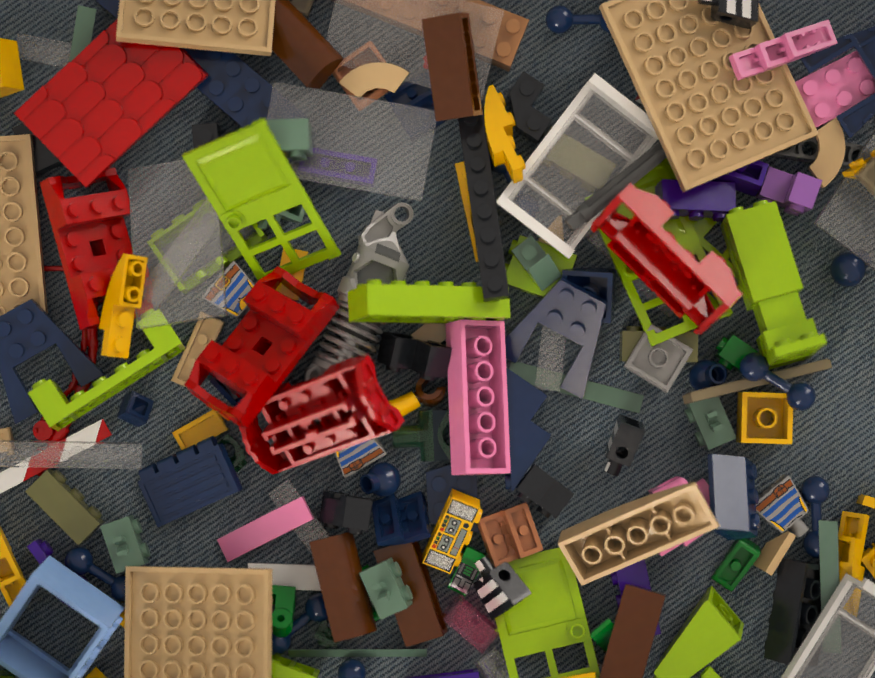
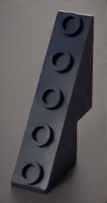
(524, 435)

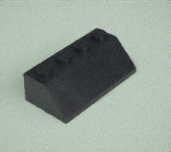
(793, 609)

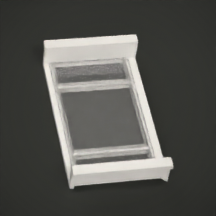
(575, 159)
(842, 636)

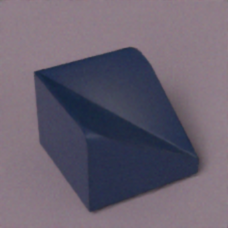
(135, 408)

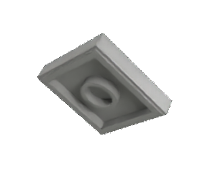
(658, 363)

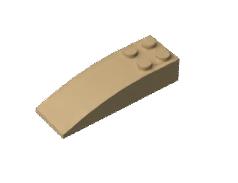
(635, 531)

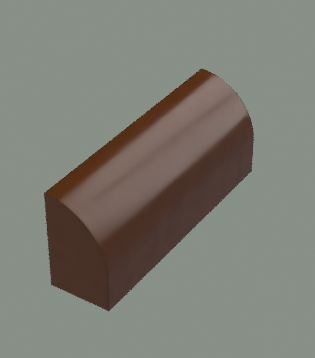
(302, 46)
(452, 66)
(342, 587)
(424, 617)
(632, 633)

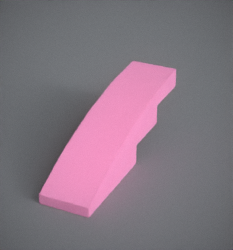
(783, 50)
(265, 529)

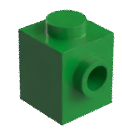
(731, 352)

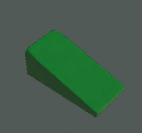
(736, 563)
(602, 634)

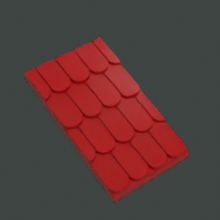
(108, 101)

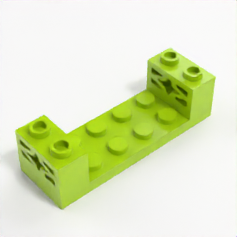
(60, 412)

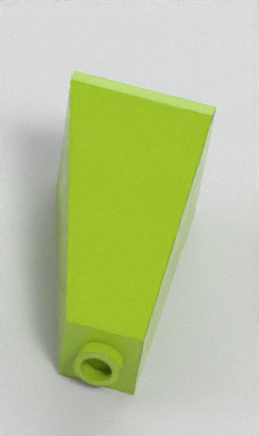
(702, 638)

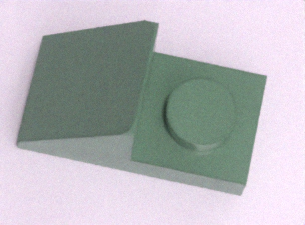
(536, 263)

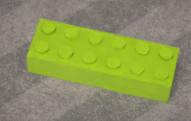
(422, 303)

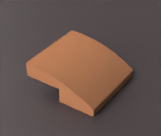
(509, 534)

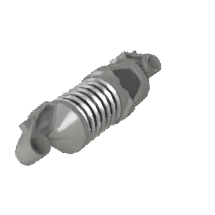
(375, 259)

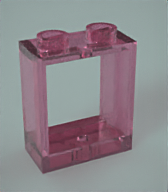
(471, 626)

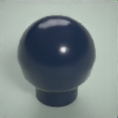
(847, 269)
(707, 374)
(382, 480)

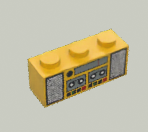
(452, 531)

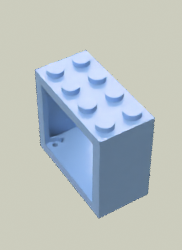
(29, 660)

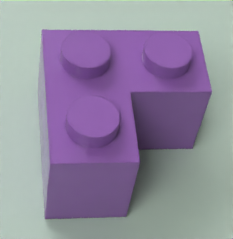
(792, 192)

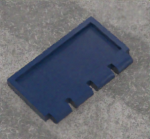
(188, 481)

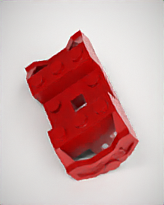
(88, 238)
(663, 262)
(262, 346)
(343, 400)

